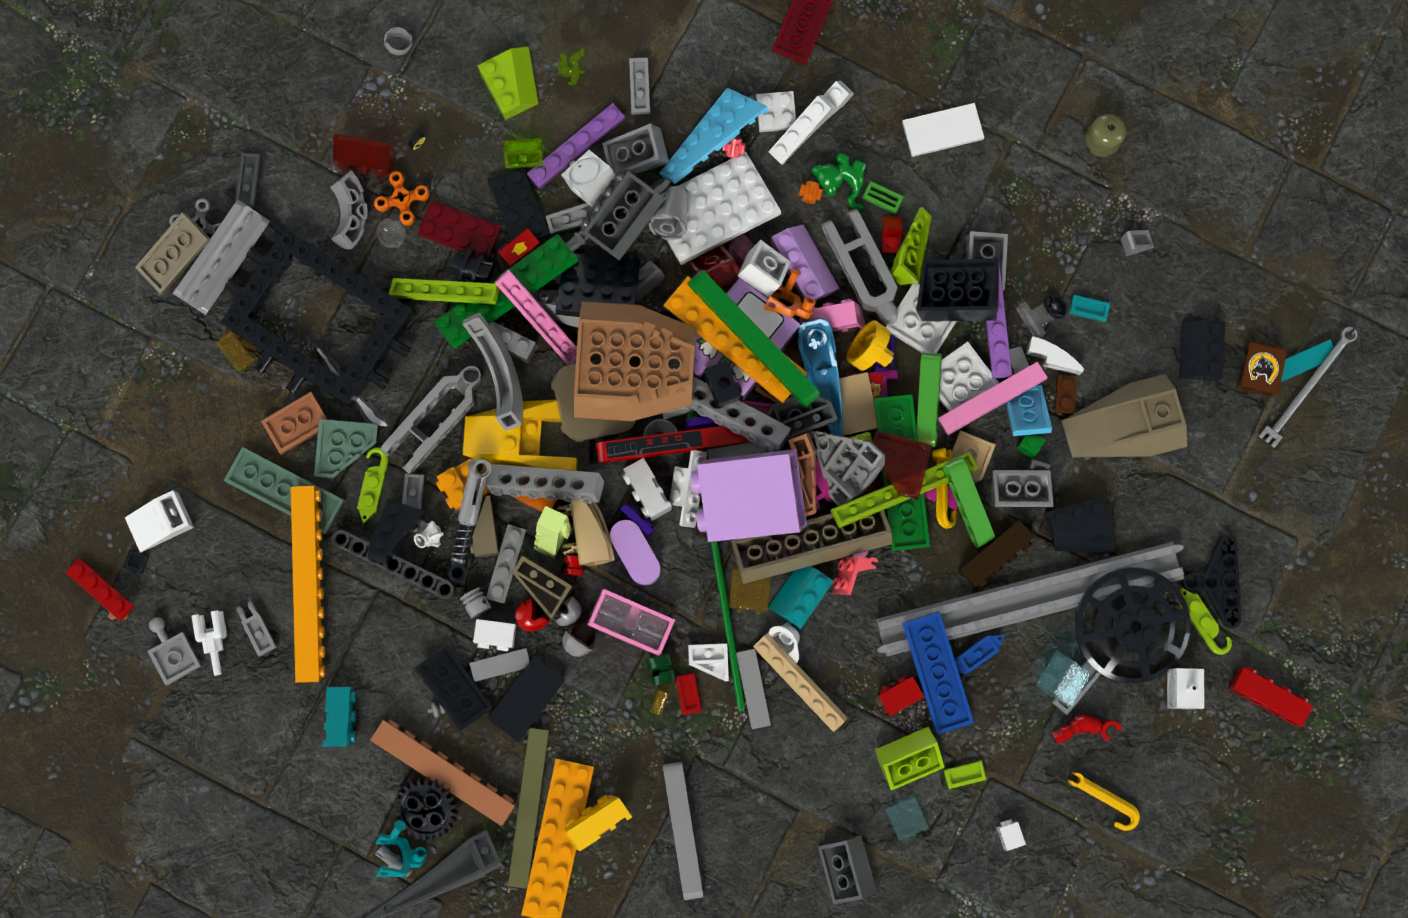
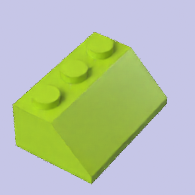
(910, 758)

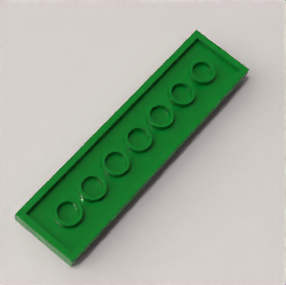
(531, 271)
(909, 518)

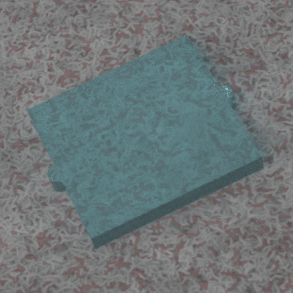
(906, 818)

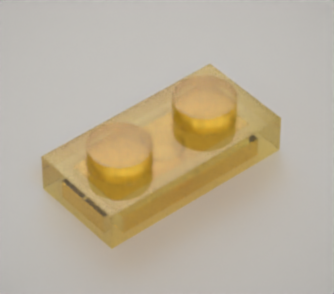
(235, 352)

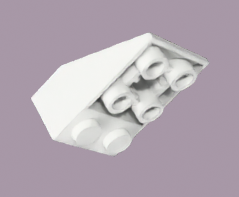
(159, 521)

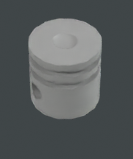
(475, 603)

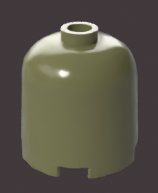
(1103, 140)

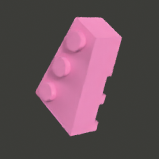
(841, 316)

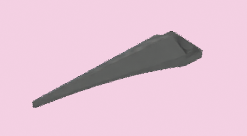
(461, 867)

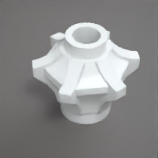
(428, 535)

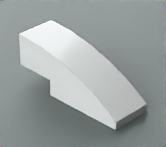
(1053, 356)

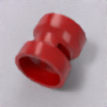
(573, 567)

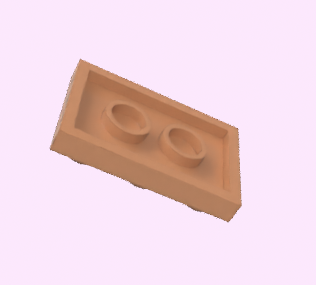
(294, 423)

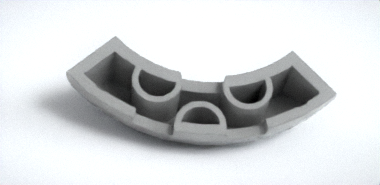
(352, 210)

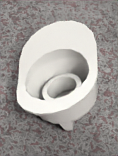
(787, 638)

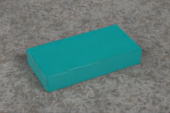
(1089, 308)

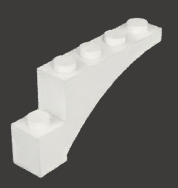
(810, 120)

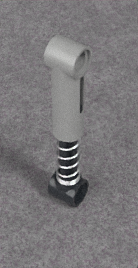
(468, 517)

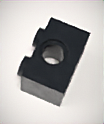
(721, 395)

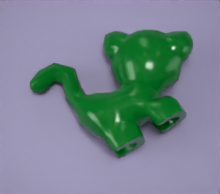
(831, 177)

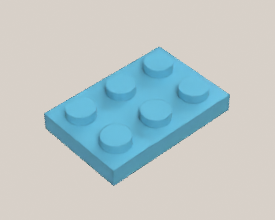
(1029, 413)

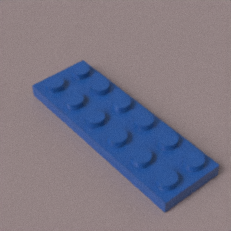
(937, 672)

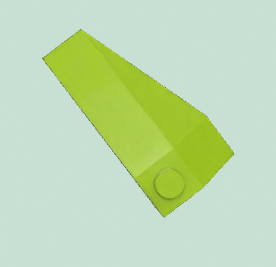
(910, 256)

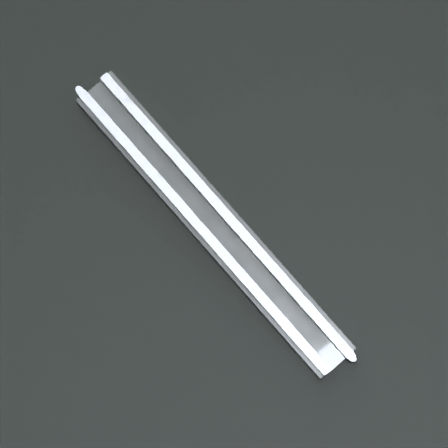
(1031, 597)

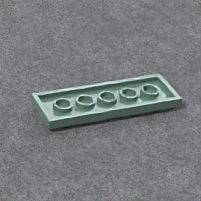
(273, 486)

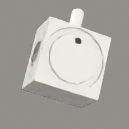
(589, 177)
(1185, 688)

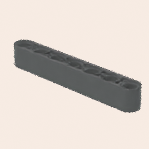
(400, 571)

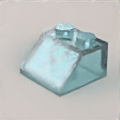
(1063, 679)

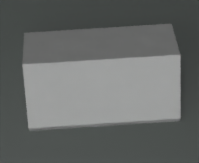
(1021, 488)

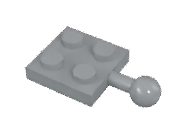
(174, 656)

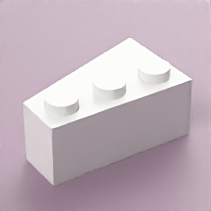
(646, 490)

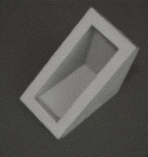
(1136, 241)

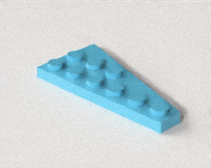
(715, 130)

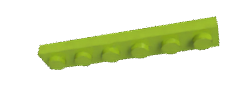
(444, 291)

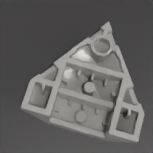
(847, 465)

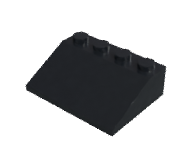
(959, 290)

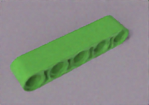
(929, 398)
(969, 502)

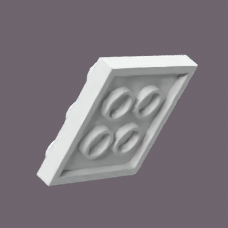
(921, 335)
(963, 377)

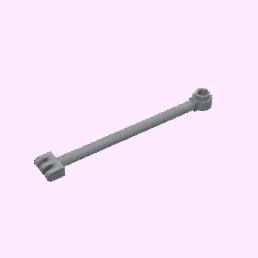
(1273, 433)

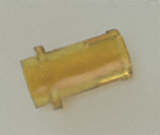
(659, 702)

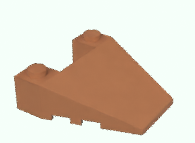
(807, 466)

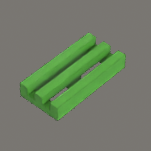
(880, 204)

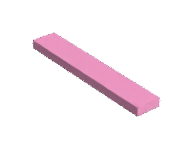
(537, 317)
(992, 398)

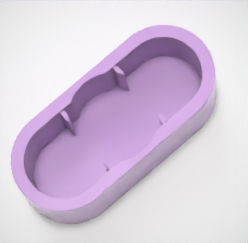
(635, 553)

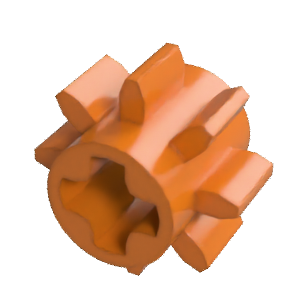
(810, 192)

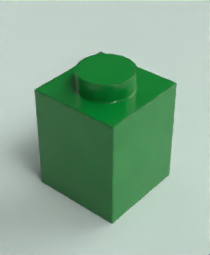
(1030, 445)

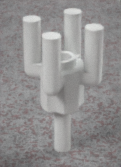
(211, 637)

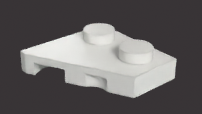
(710, 659)

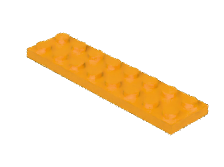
(694, 312)
(554, 851)

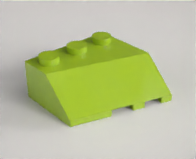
(510, 81)

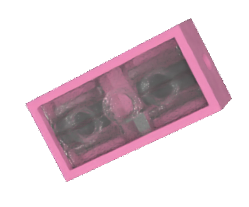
(630, 622)

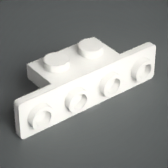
(682, 491)

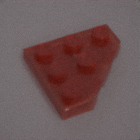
(904, 462)

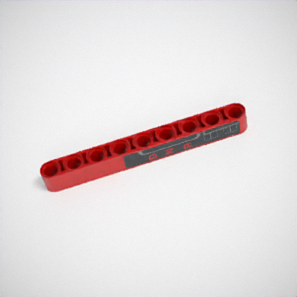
(667, 444)

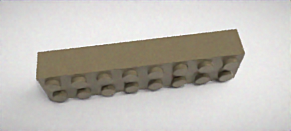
(813, 545)

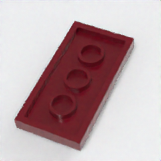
(801, 29)
(458, 230)

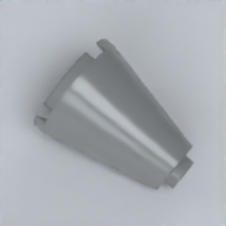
(671, 216)

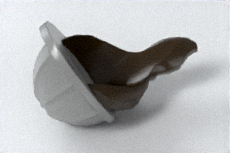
(579, 638)

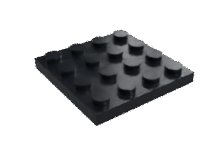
(597, 280)

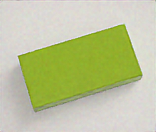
(964, 774)

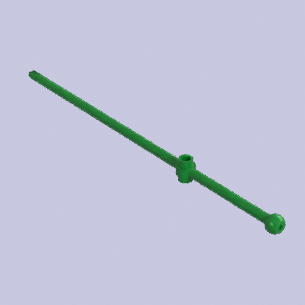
(725, 613)

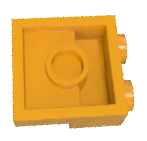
(454, 482)

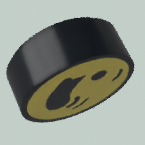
(416, 141)

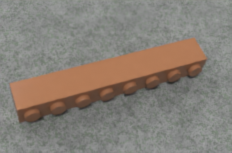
(435, 765)

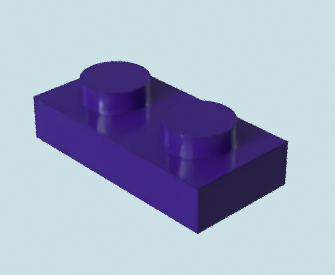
(643, 524)

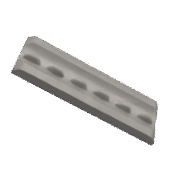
(221, 257)

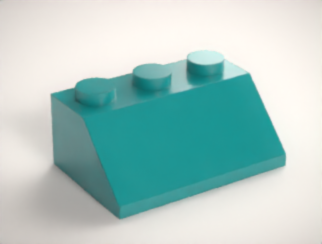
(800, 595)

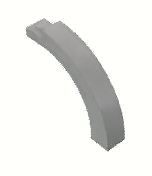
(504, 375)

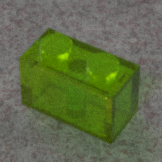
(523, 153)

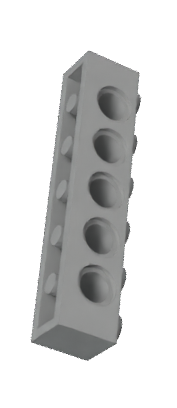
(745, 415)
(537, 477)

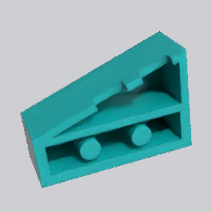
(339, 717)

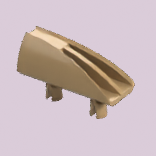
(591, 534)

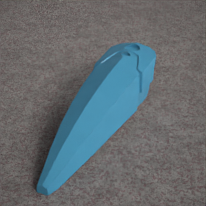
(820, 363)

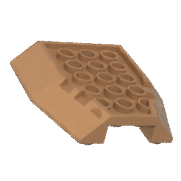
(615, 387)

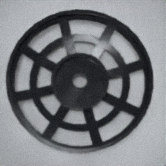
(1121, 624)

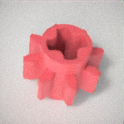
(734, 147)

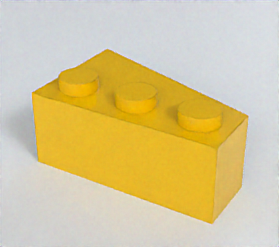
(595, 821)

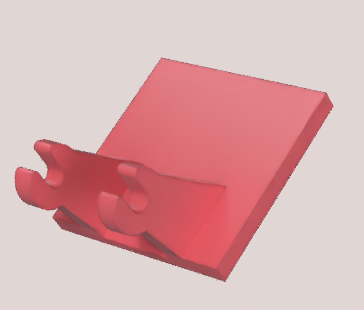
(847, 572)

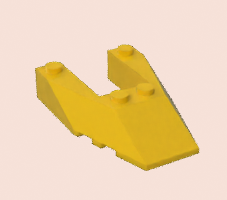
(517, 446)

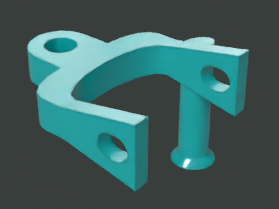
(410, 857)

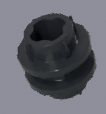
(471, 267)

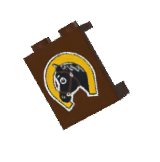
(1262, 369)

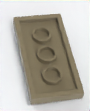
(173, 253)

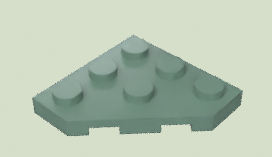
(341, 444)

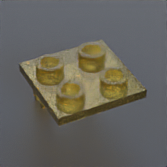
(749, 595)

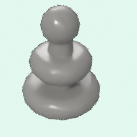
(435, 709)

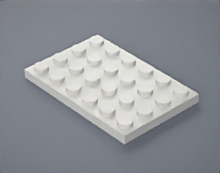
(723, 206)

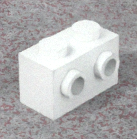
(494, 634)

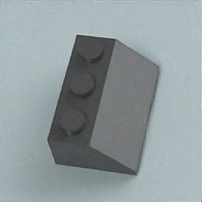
(847, 870)

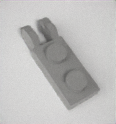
(257, 630)

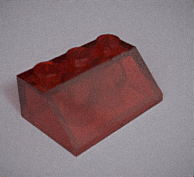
(363, 155)

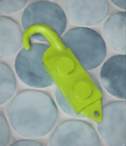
(372, 486)
(1204, 622)

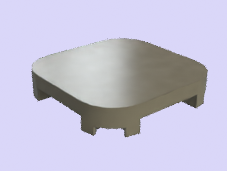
(581, 428)

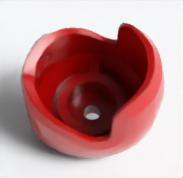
(526, 616)

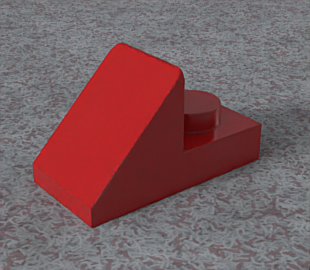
(891, 234)

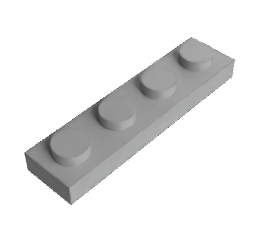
(506, 563)

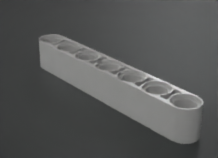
(682, 831)

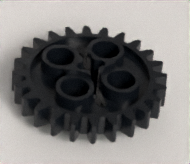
(421, 792)

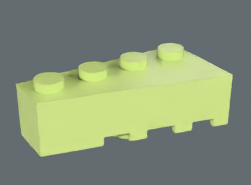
(551, 531)

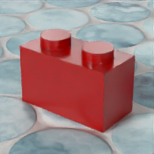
(900, 695)

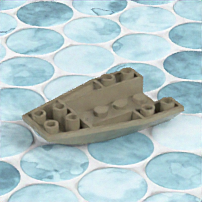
(1129, 422)

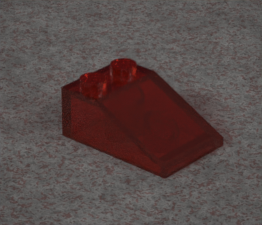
(718, 265)

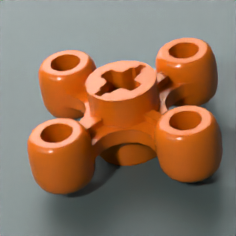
(394, 200)

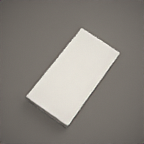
(943, 130)

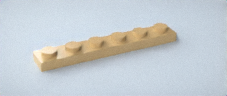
(800, 682)

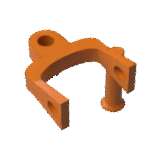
(800, 309)

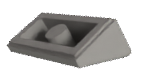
(648, 278)
(1018, 360)

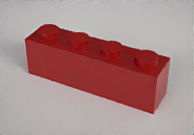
(1270, 696)

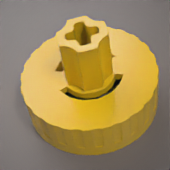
(870, 347)

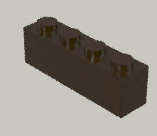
(996, 554)

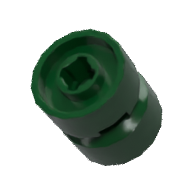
(661, 670)

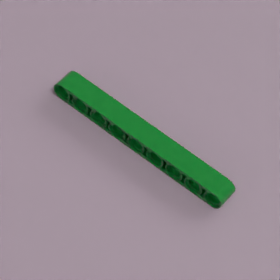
(754, 338)

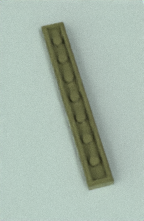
(528, 808)

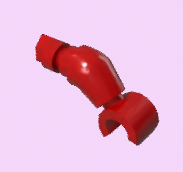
(1082, 724)

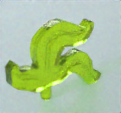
(574, 72)

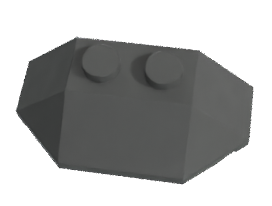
(803, 419)

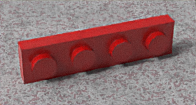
(100, 589)

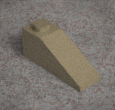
(485, 535)

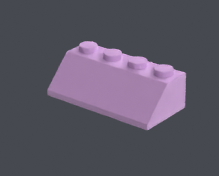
(804, 256)

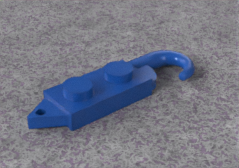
(978, 653)

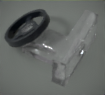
(1042, 314)

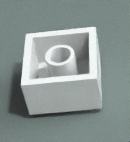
(764, 268)

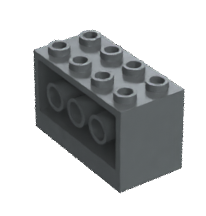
(627, 225)

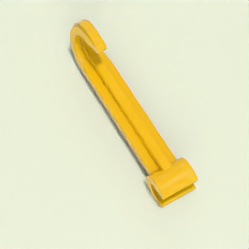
(940, 456)
(1110, 799)

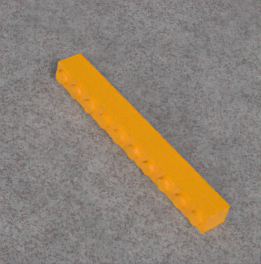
(306, 584)

